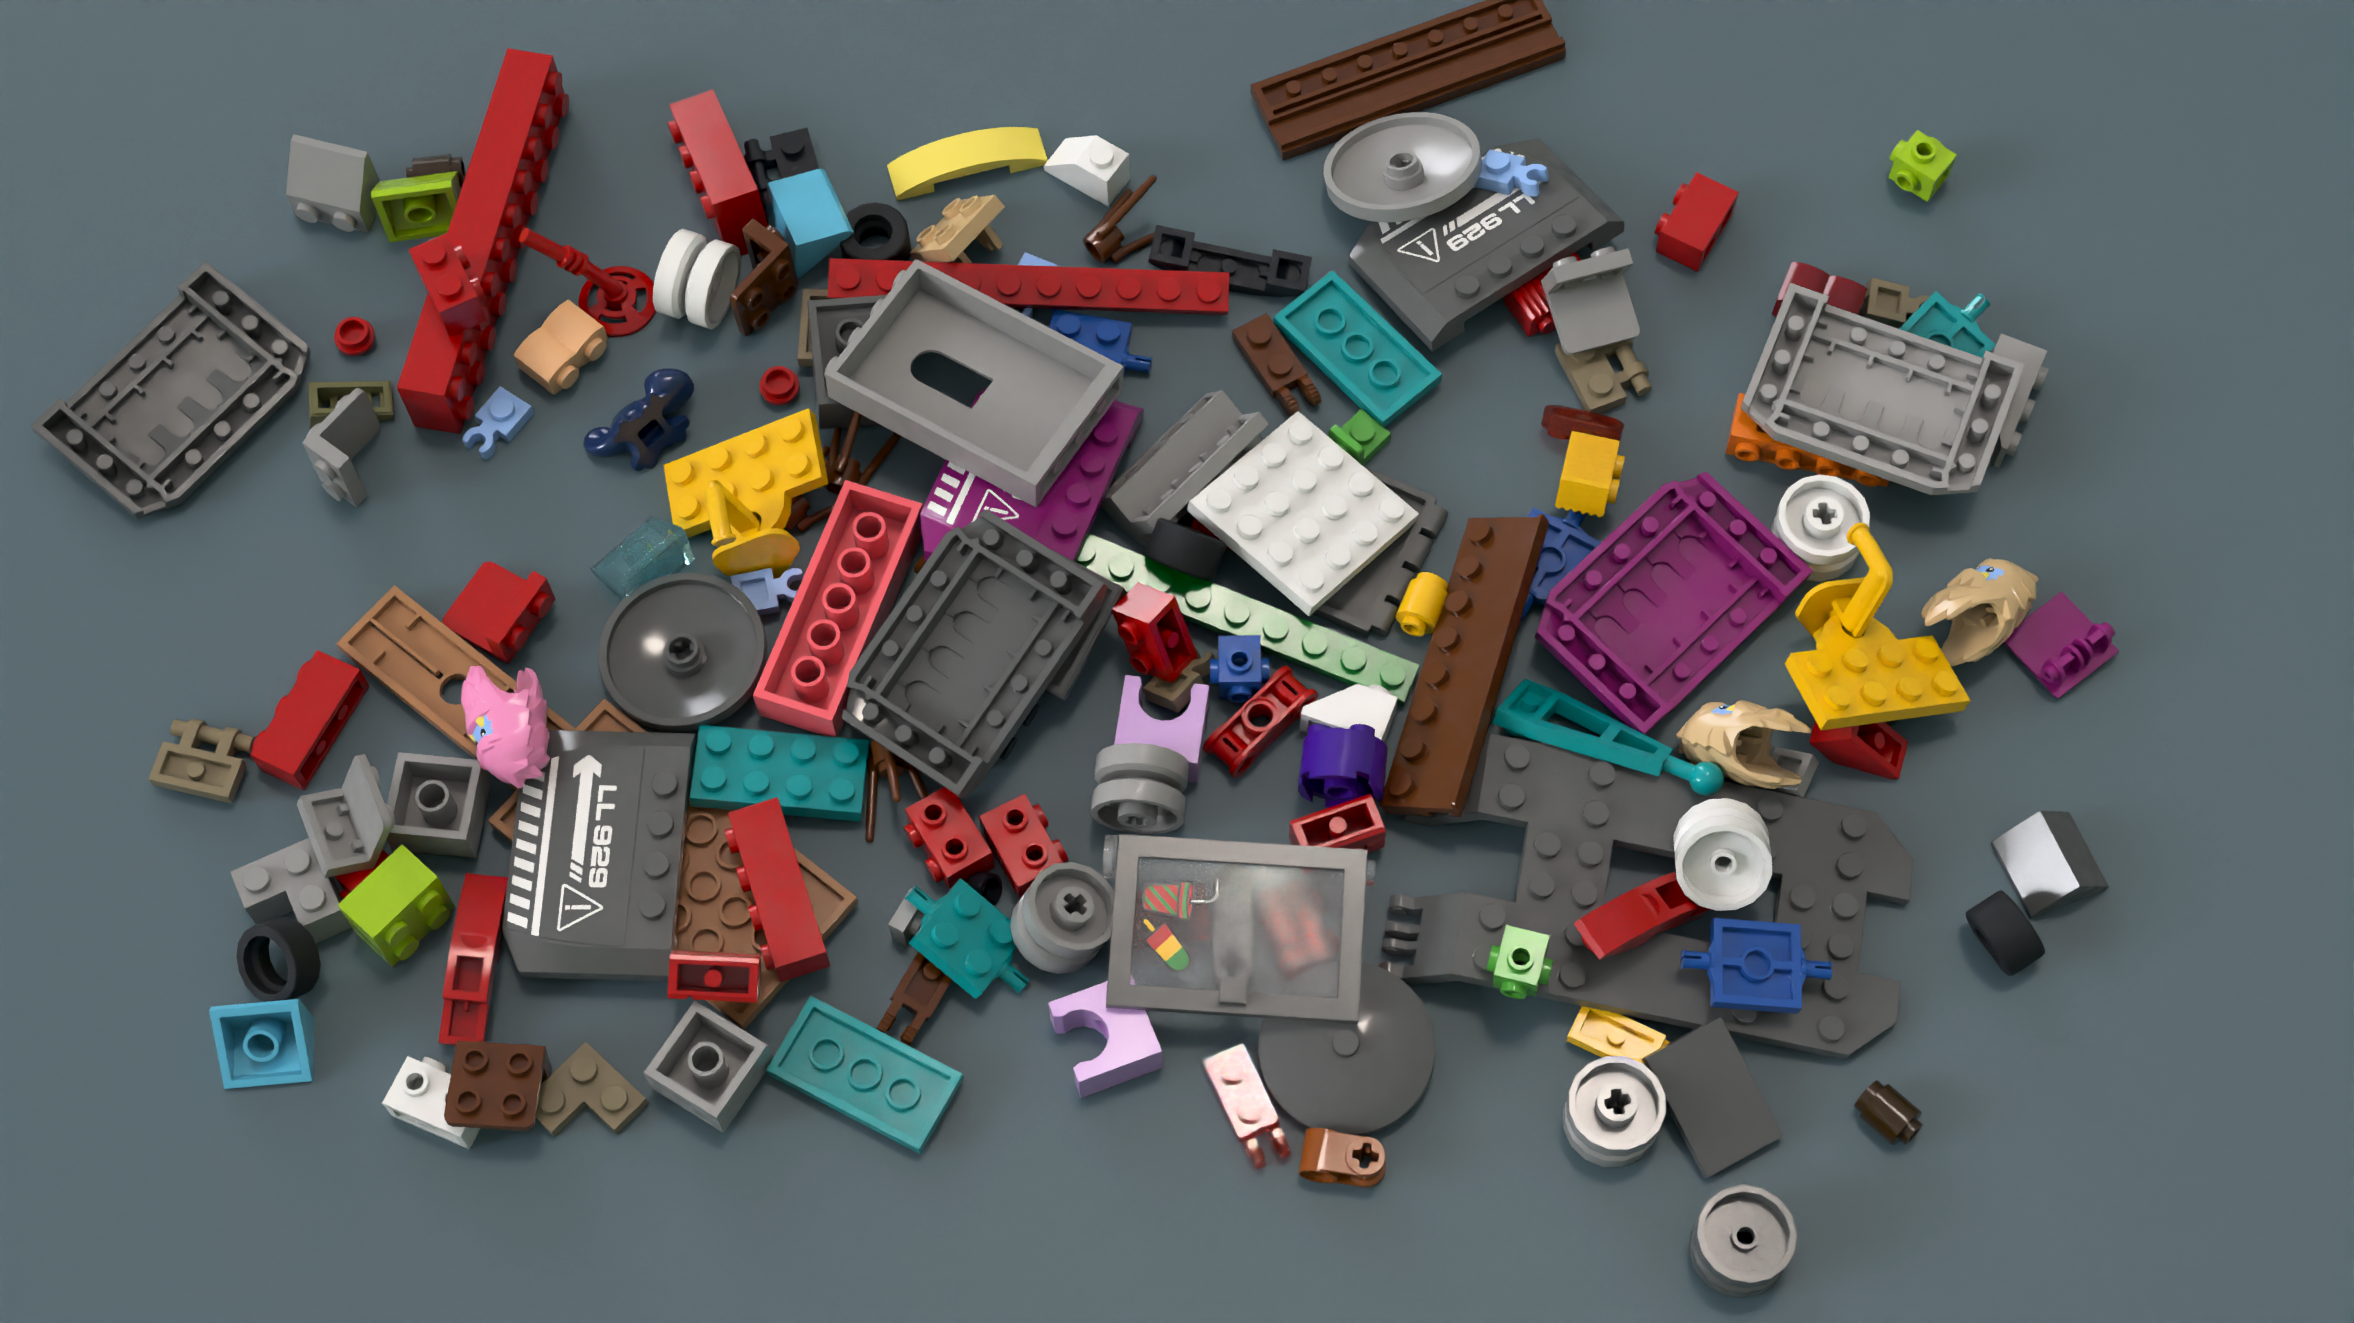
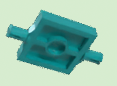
(1951, 324)
(966, 938)

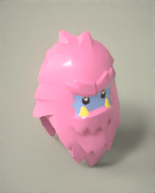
(507, 725)

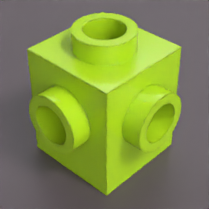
(1921, 165)

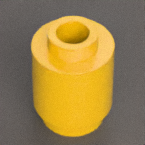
(1422, 604)

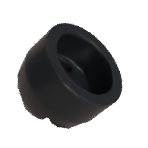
(989, 881)

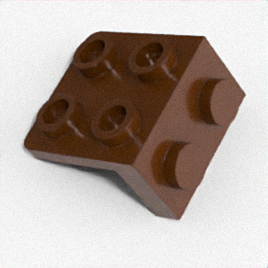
(769, 282)
(496, 1085)

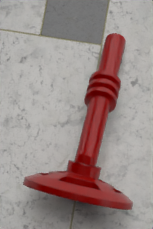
(612, 291)

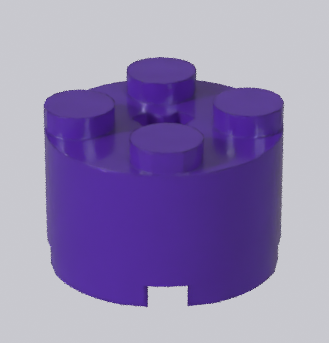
(1342, 764)

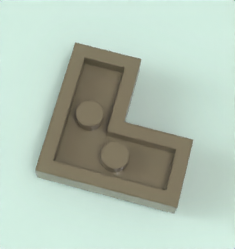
(589, 1082)

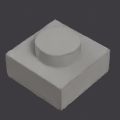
(1796, 762)
(905, 922)

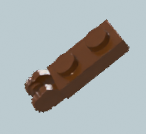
(1275, 363)
(918, 993)

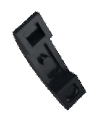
(1248, 272)

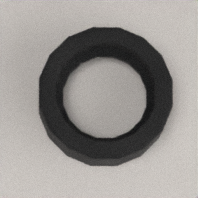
(298, 949)

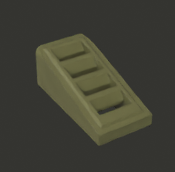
(333, 391)

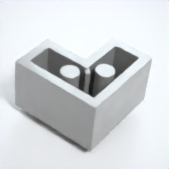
(289, 883)

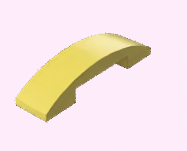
(965, 155)

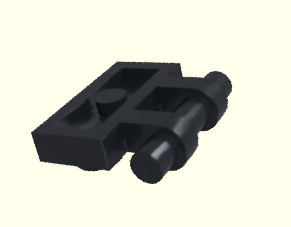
(790, 153)

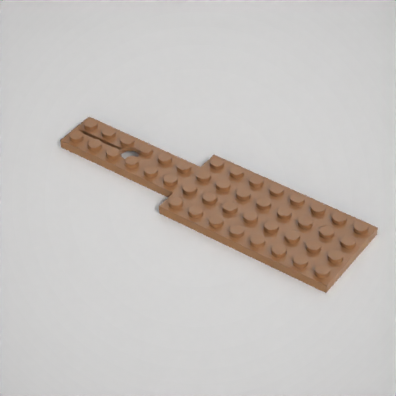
(711, 900)

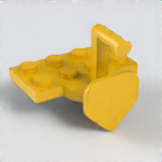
(744, 482)
(1859, 664)

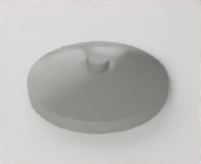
(1402, 167)

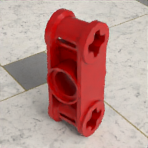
(1240, 742)

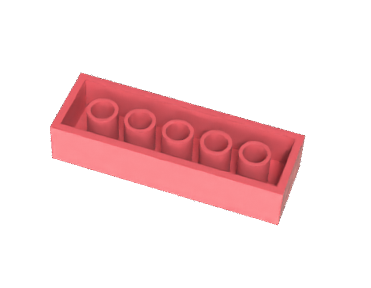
(839, 608)

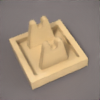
(958, 228)

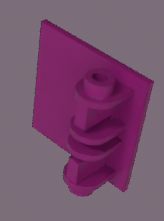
(2061, 644)

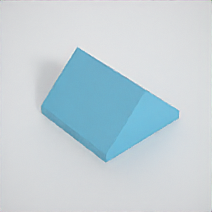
(807, 217)
(264, 1043)

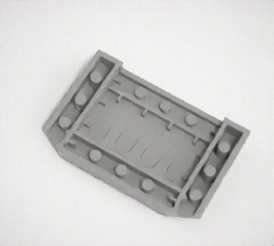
(1879, 396)

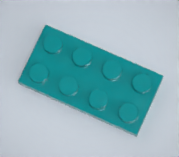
(1357, 349)
(805, 772)
(865, 1074)

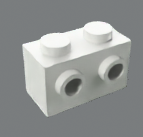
(421, 1098)

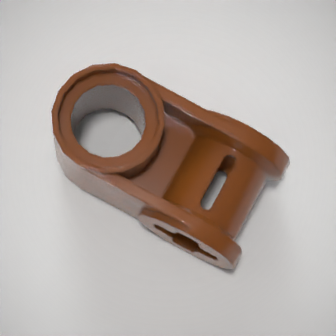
(1337, 1158)

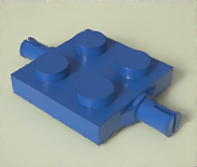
(1101, 335)
(1561, 552)
(1755, 965)

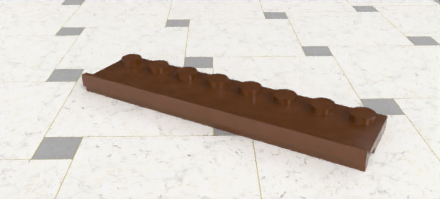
(1406, 72)
(1464, 666)

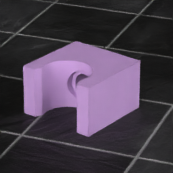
(1180, 734)
(1130, 1038)

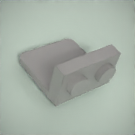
(1591, 300)
(337, 441)
(349, 822)

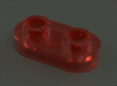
(1562, 420)

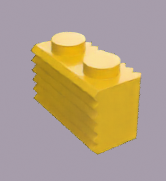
(1589, 474)

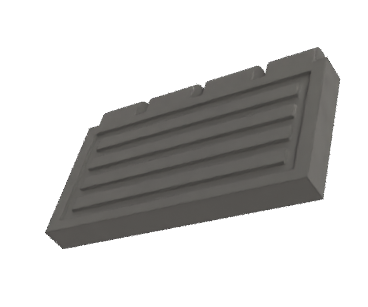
(1362, 600)

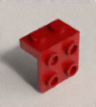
(499, 610)

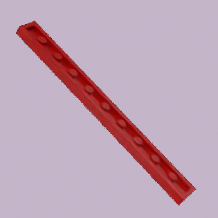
(1052, 285)

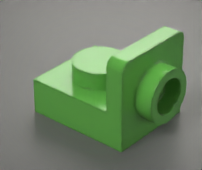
(1361, 437)

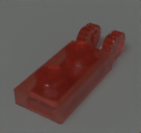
(1245, 1102)

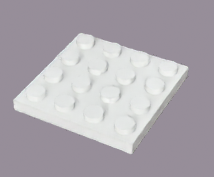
(1302, 512)

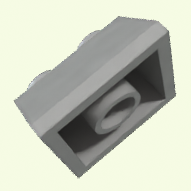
(331, 184)

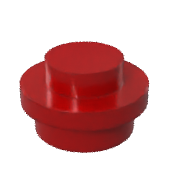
(354, 336)
(779, 385)

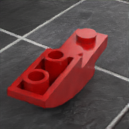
(1637, 916)
(473, 959)

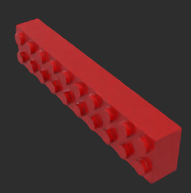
(487, 224)

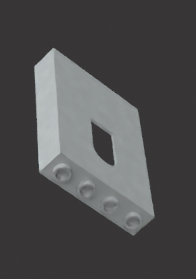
(1028, 420)

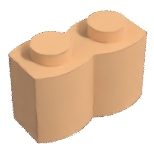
(561, 347)

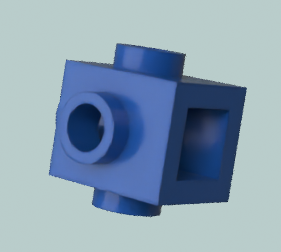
(1239, 667)

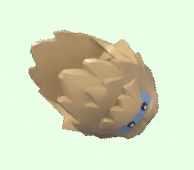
(1983, 608)
(1739, 742)

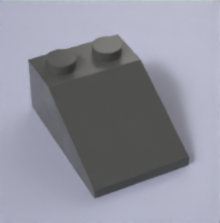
(830, 328)

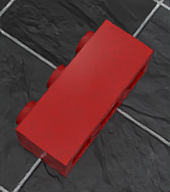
(309, 719)

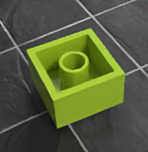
(397, 906)

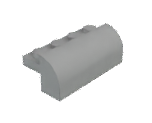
(1182, 464)

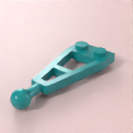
(1533, 704)

